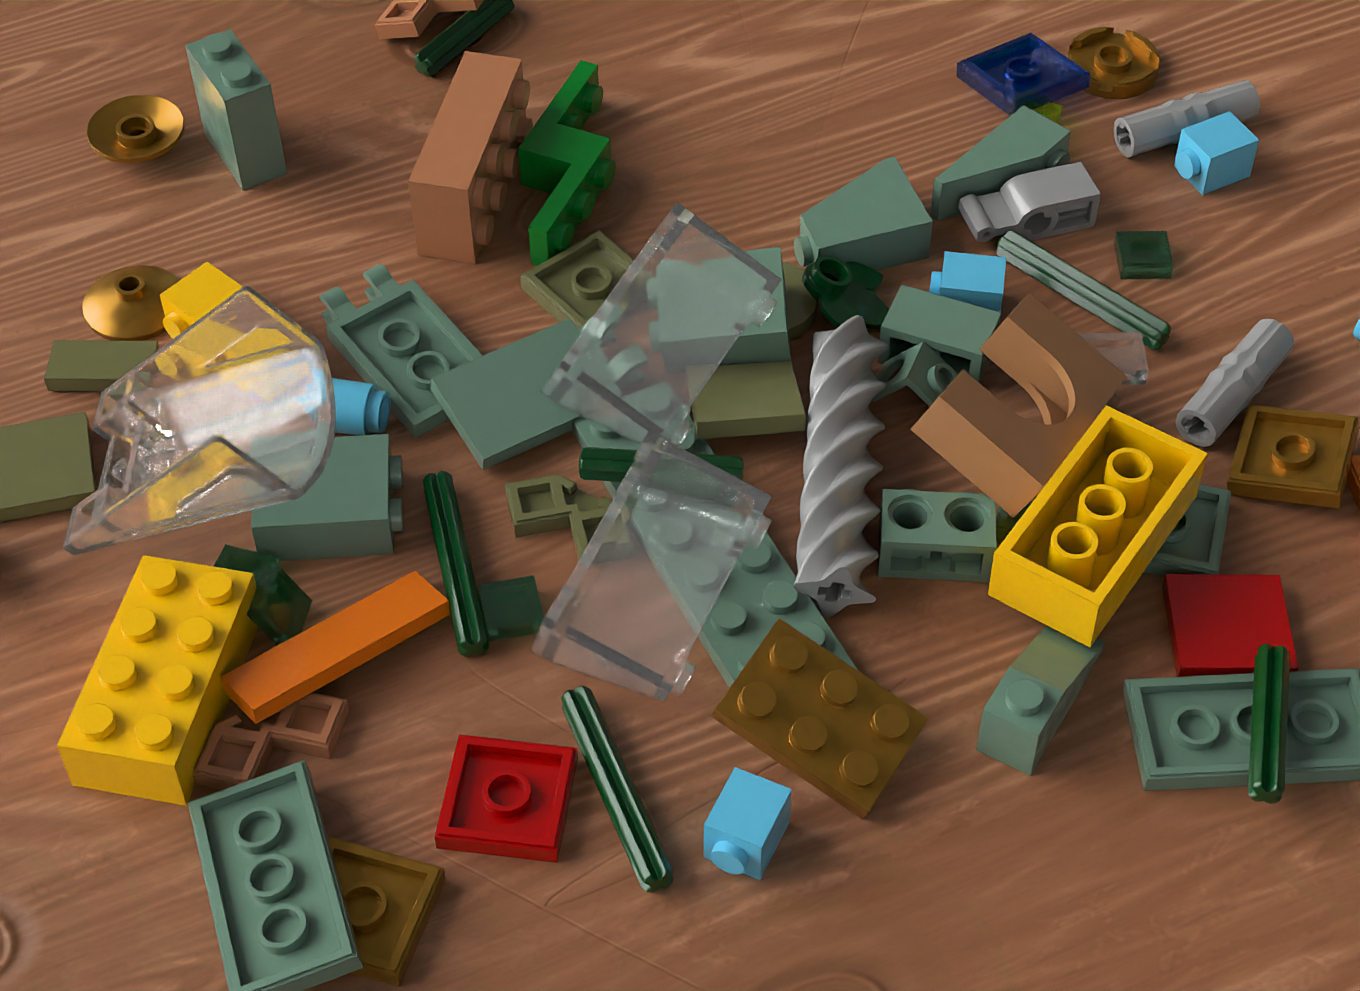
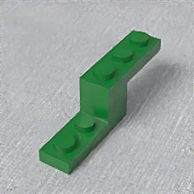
(565, 163)

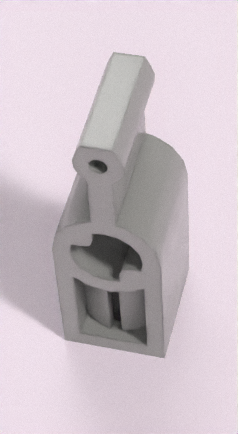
(1035, 204)

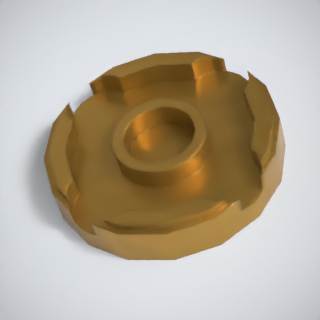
(1117, 62)

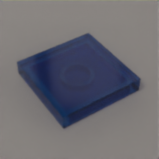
(1022, 74)

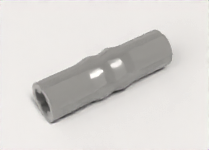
(1163, 124)
(1234, 382)

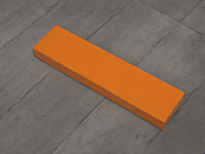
(334, 646)

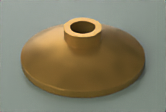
(135, 128)
(128, 303)

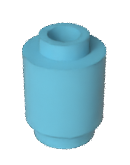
(360, 407)

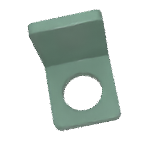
(921, 371)

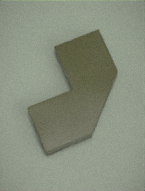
(553, 505)

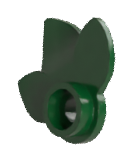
(845, 290)

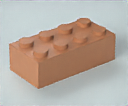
(469, 157)

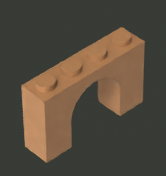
(996, 446)

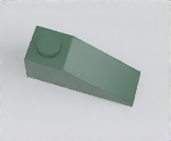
(1015, 147)
(1035, 698)

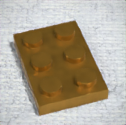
(820, 718)

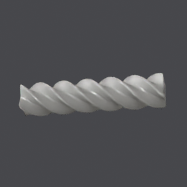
(838, 468)

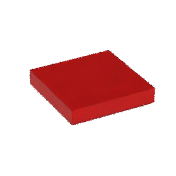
(1224, 620)
(507, 798)

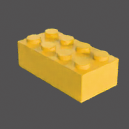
(1096, 525)
(159, 680)

